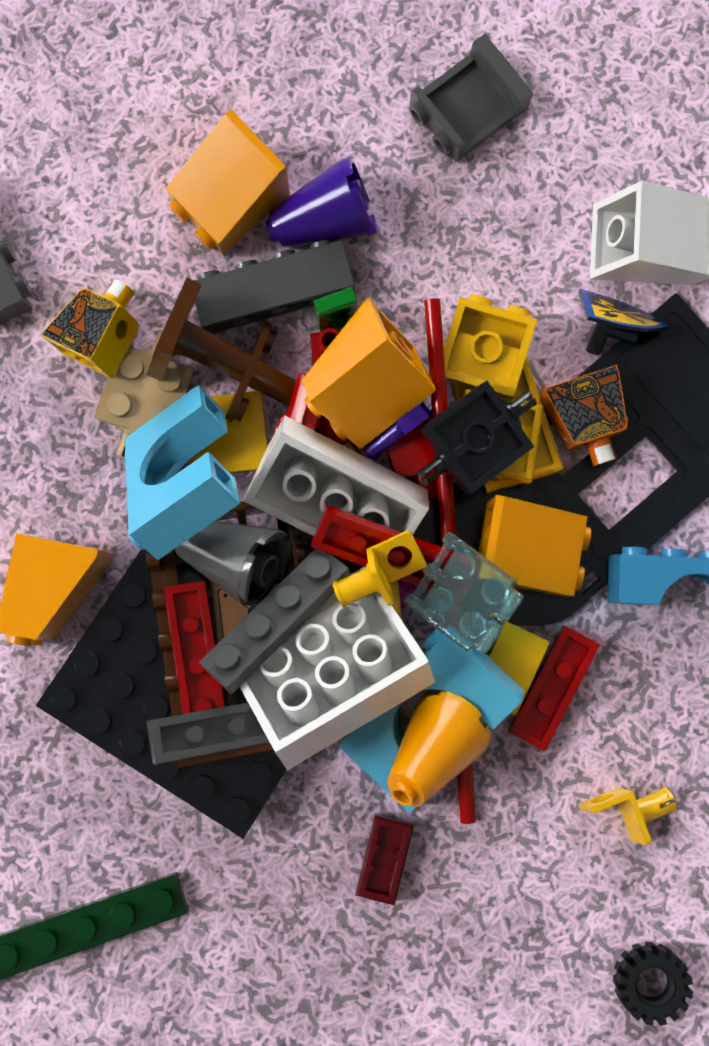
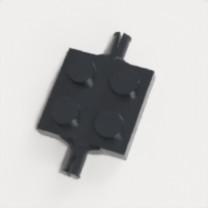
(476, 438)

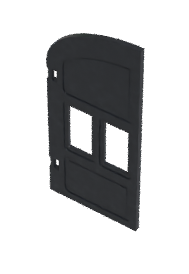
(667, 402)

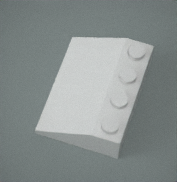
(335, 676)

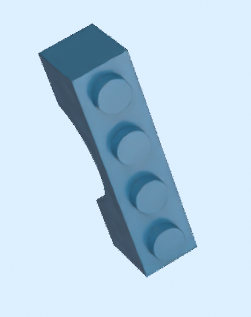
(645, 578)

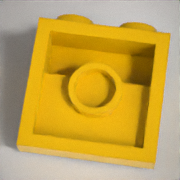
(488, 344)

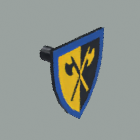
(615, 320)

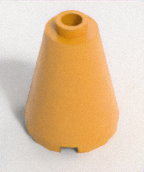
(436, 747)

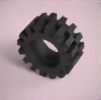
(669, 1000)

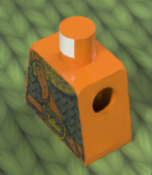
(588, 412)

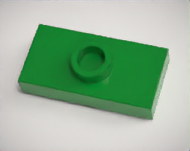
(335, 309)

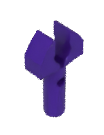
(397, 430)

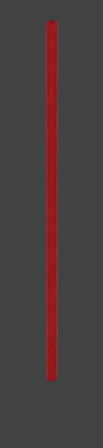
(446, 500)

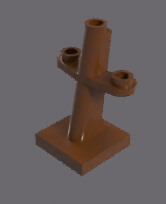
(191, 341)

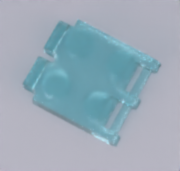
(465, 596)

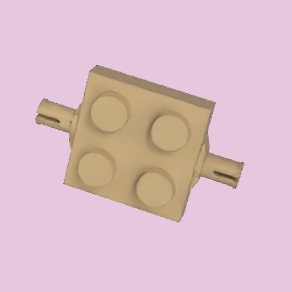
(136, 398)

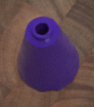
(324, 209)

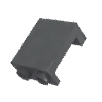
(470, 100)

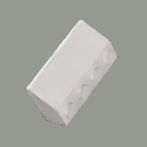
(309, 471)

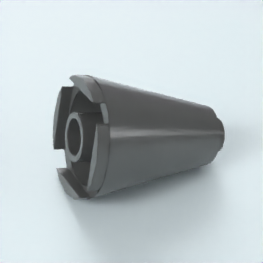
(239, 559)

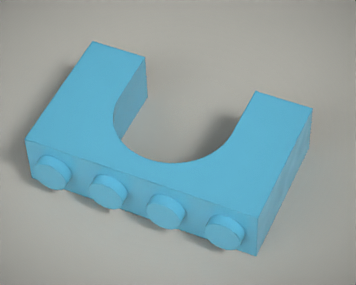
(170, 505)
(454, 670)

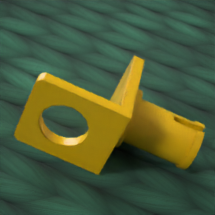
(379, 571)
(634, 812)

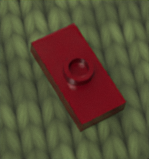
(384, 859)

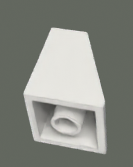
(651, 236)

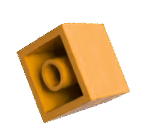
(228, 184)
(366, 377)
(535, 544)
(46, 587)

